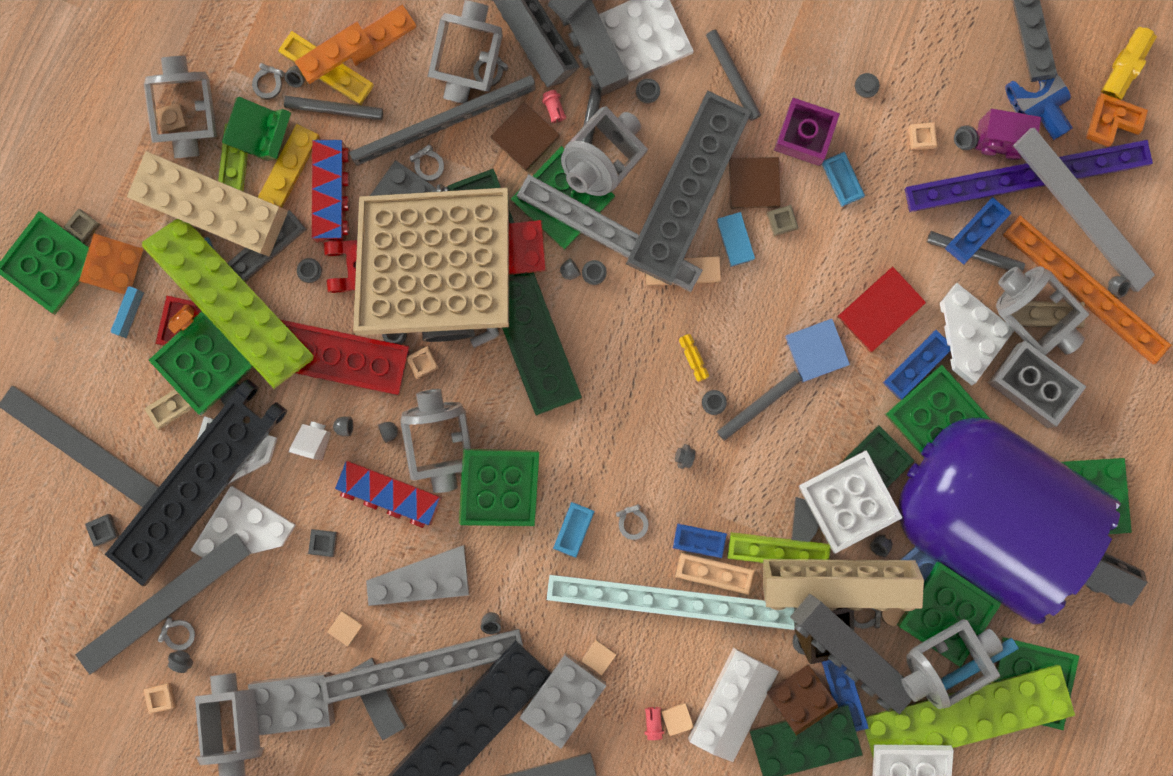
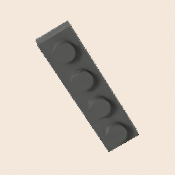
(1034, 40)

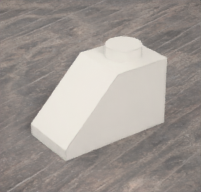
(311, 441)

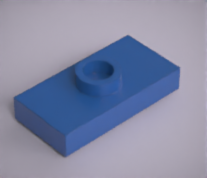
(699, 540)

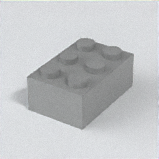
(1037, 384)
(563, 700)
(292, 704)

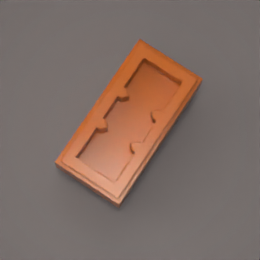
(181, 319)

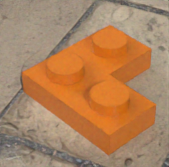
(1113, 114)

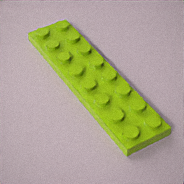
(228, 301)
(985, 714)

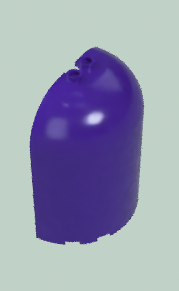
(1006, 516)

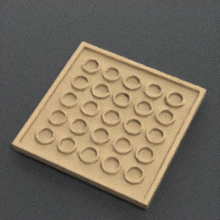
(432, 262)

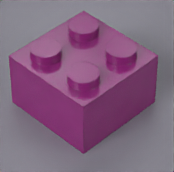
(1001, 130)
(806, 132)

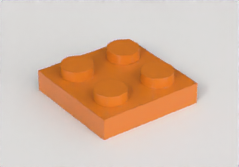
(110, 264)

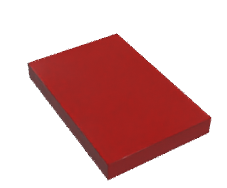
(881, 309)

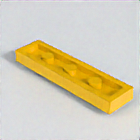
(341, 78)
(288, 166)

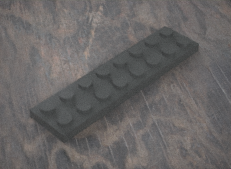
(688, 188)

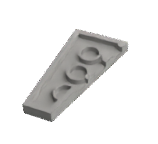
(428, 579)

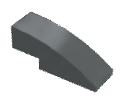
(382, 709)

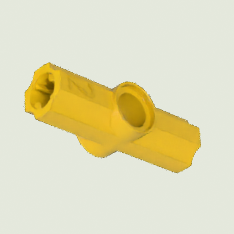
(1129, 63)

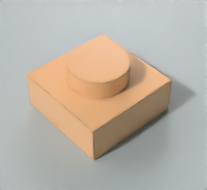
(171, 118)

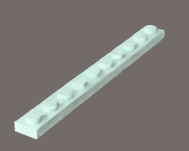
(667, 602)

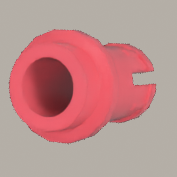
(554, 106)
(653, 723)

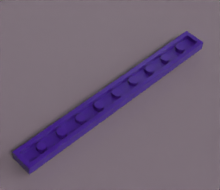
(1023, 177)

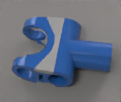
(1043, 104)

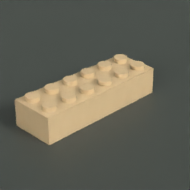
(207, 204)
(843, 583)

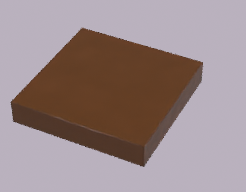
(525, 136)
(754, 182)

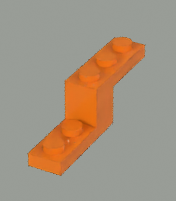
(355, 44)

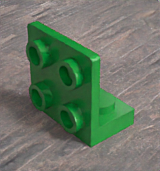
(256, 129)

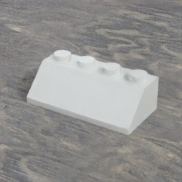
(732, 705)

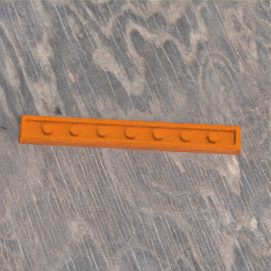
(1087, 290)

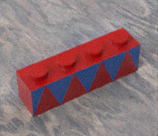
(329, 190)
(388, 493)

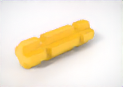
(693, 357)

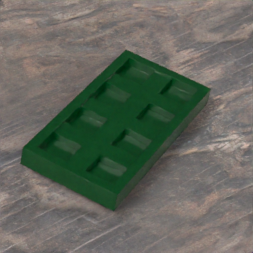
(885, 454)
(821, 744)

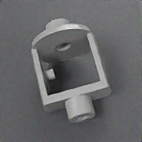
(472, 17)
(174, 72)
(589, 167)
(1021, 289)
(430, 410)
(925, 680)
(245, 725)

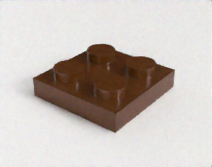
(802, 699)

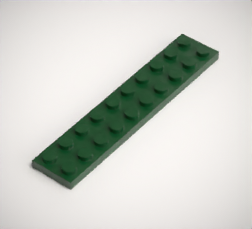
(531, 330)

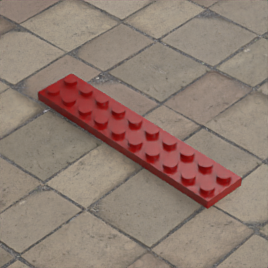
(335, 354)

